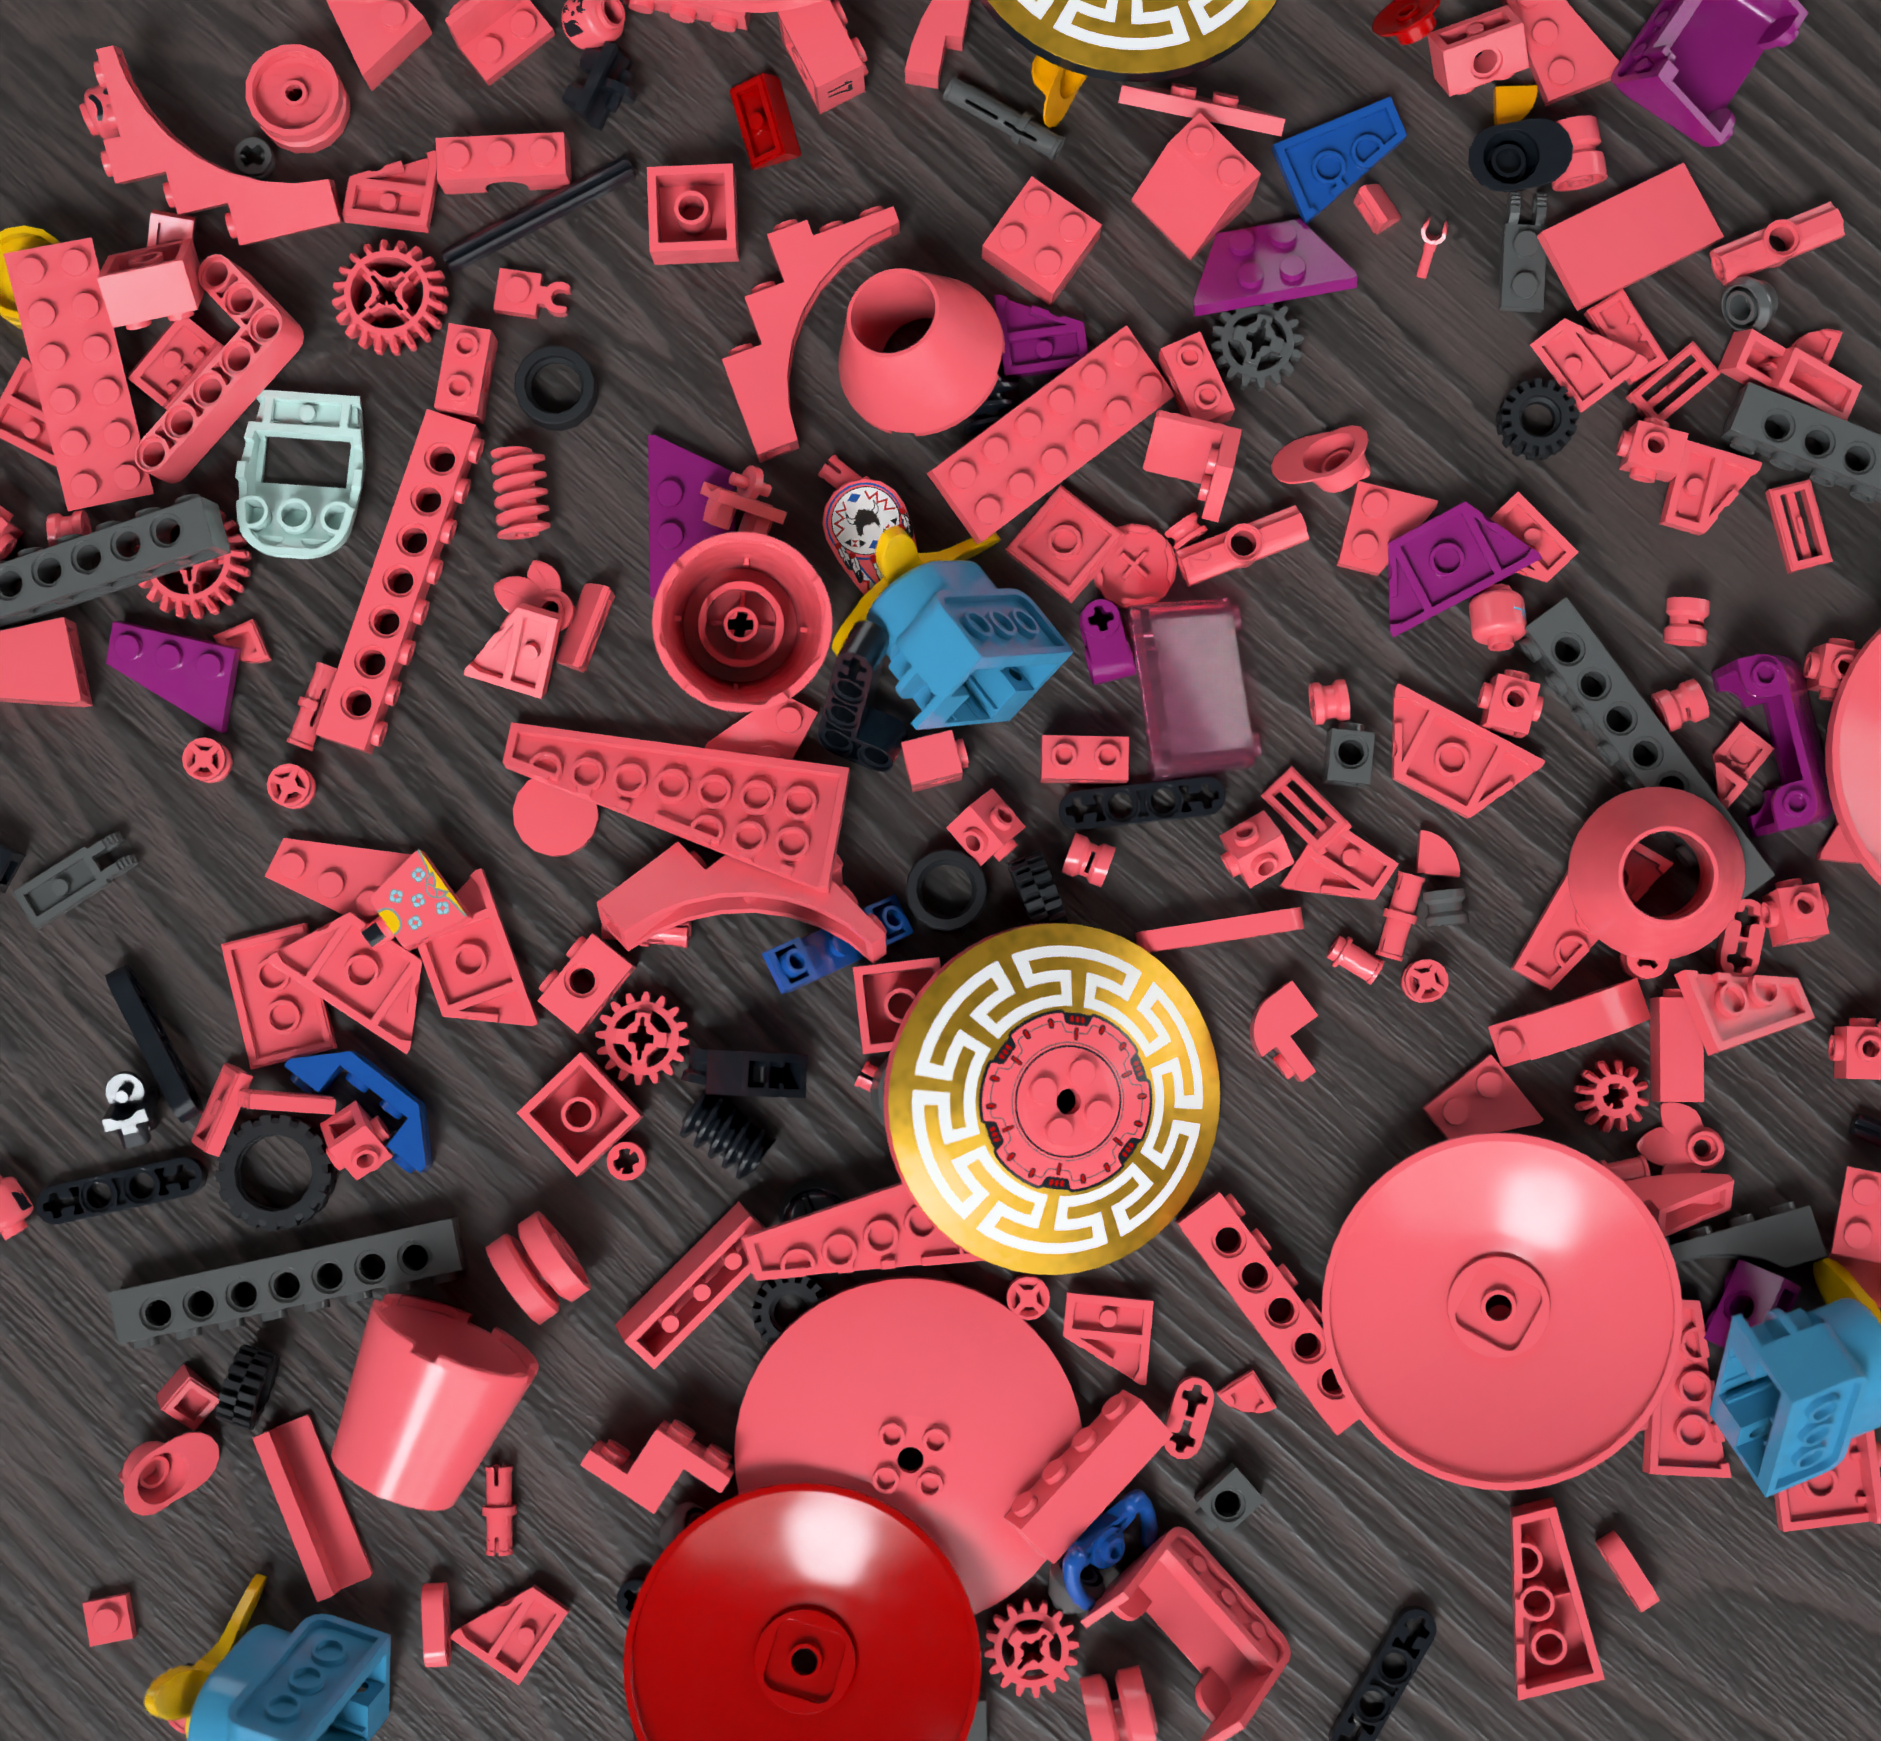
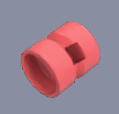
(1587, 163)

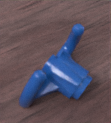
(1104, 1543)

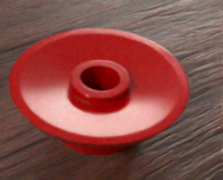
(1406, 20)

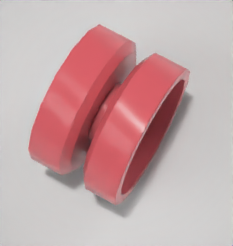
(297, 98)
(538, 1267)
(1123, 1718)

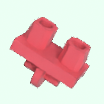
(723, 503)

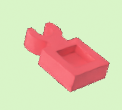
(523, 293)

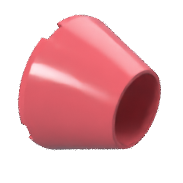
(939, 376)
(1599, 860)

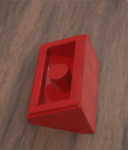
(765, 121)

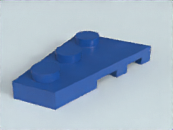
(1336, 155)

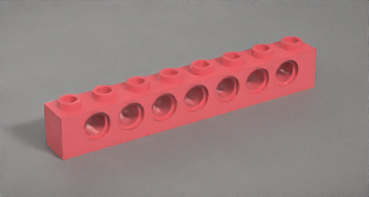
(437, 436)

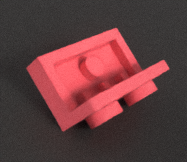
(174, 361)

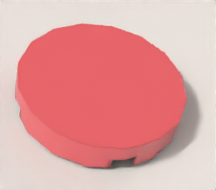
(553, 819)

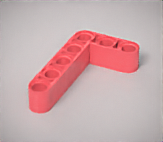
(226, 374)

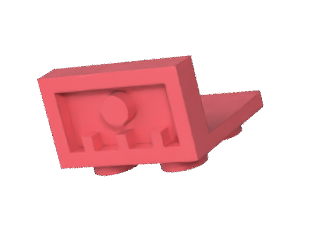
(497, 33)
(1195, 453)

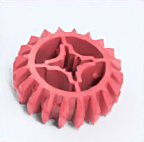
(379, 309)
(197, 578)

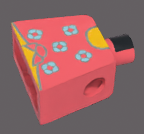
(414, 906)

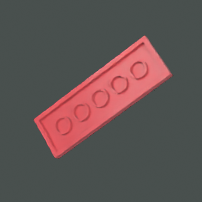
(78, 373)
(1051, 434)

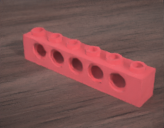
(1201, 1228)

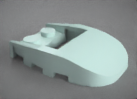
(300, 518)

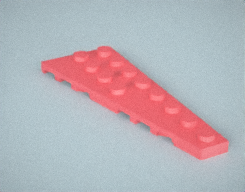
(739, 804)
(854, 1235)

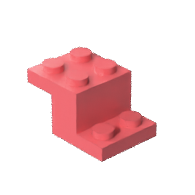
(1858, 1230)
(659, 1464)

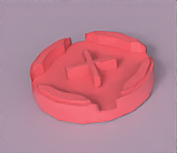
(1139, 569)

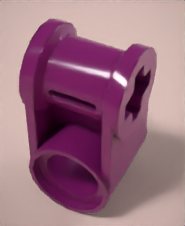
(1106, 651)

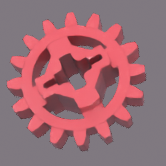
(641, 1062)
(1045, 1660)

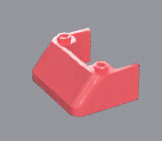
(1208, 1621)

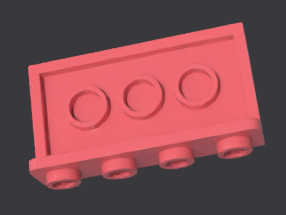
(1839, 1496)

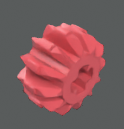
(1624, 1103)

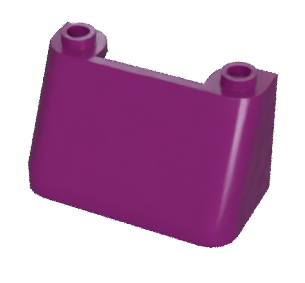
(1698, 56)
(1782, 690)

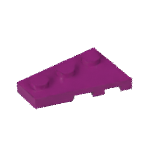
(179, 668)

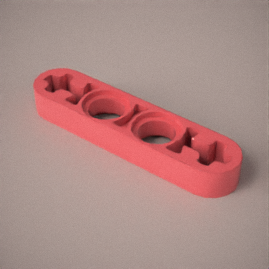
(1220, 930)

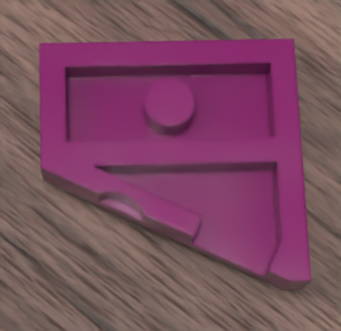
(1037, 339)

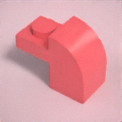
(1274, 1023)

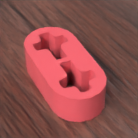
(1751, 941)
(1198, 1419)
(1627, 1571)
(436, 1624)

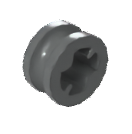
(255, 145)

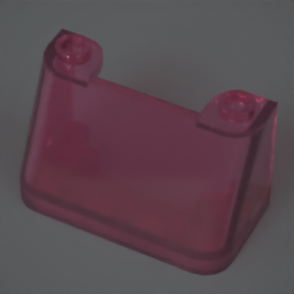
(1191, 688)

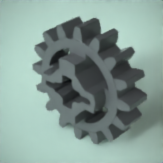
(1272, 348)

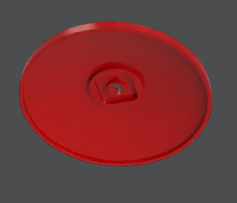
(792, 1573)

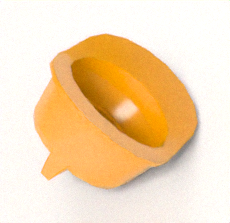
(1058, 86)

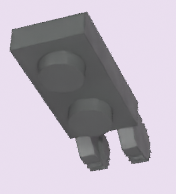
(1523, 257)
(71, 881)

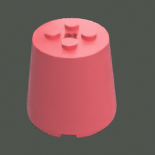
(774, 590)
(426, 1400)

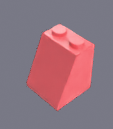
(1196, 187)

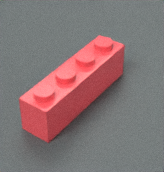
(690, 1288)
(1088, 1475)

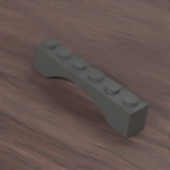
(1773, 1242)

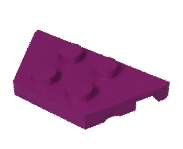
(1269, 267)
(677, 505)
(1449, 563)

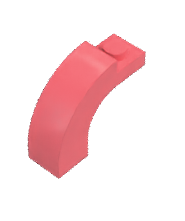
(1570, 1023)

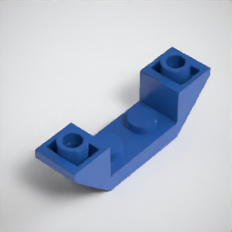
(822, 953)
(412, 1140)

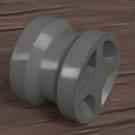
(1445, 907)

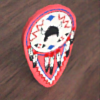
(854, 523)

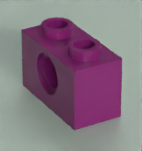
(1745, 1286)

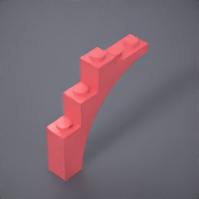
(195, 184)
(778, 313)
(683, 889)

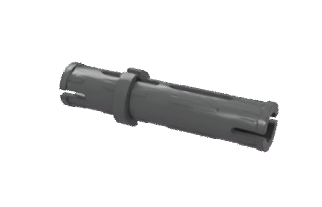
(1005, 118)

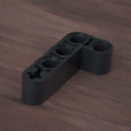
(848, 721)

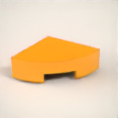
(1513, 102)

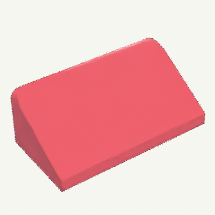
(585, 627)

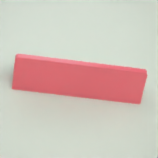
(313, 1506)

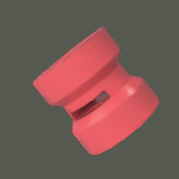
(1686, 621)
(1680, 705)
(1079, 856)

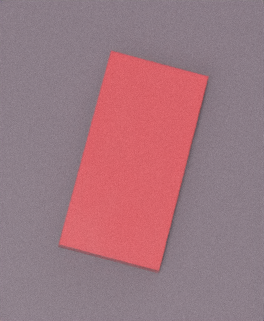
(1630, 236)

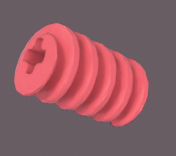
(518, 492)

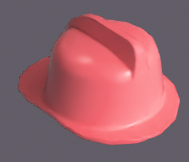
(1328, 459)
(164, 1472)

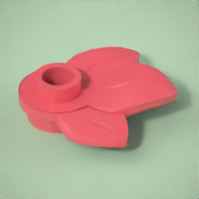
(538, 590)
(1675, 1141)

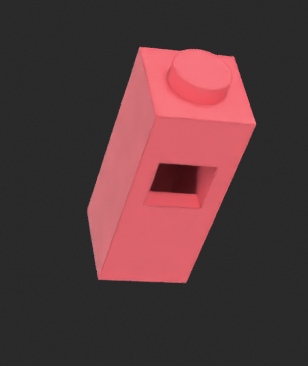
(1675, 1051)

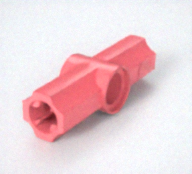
(1799, 236)
(1267, 537)

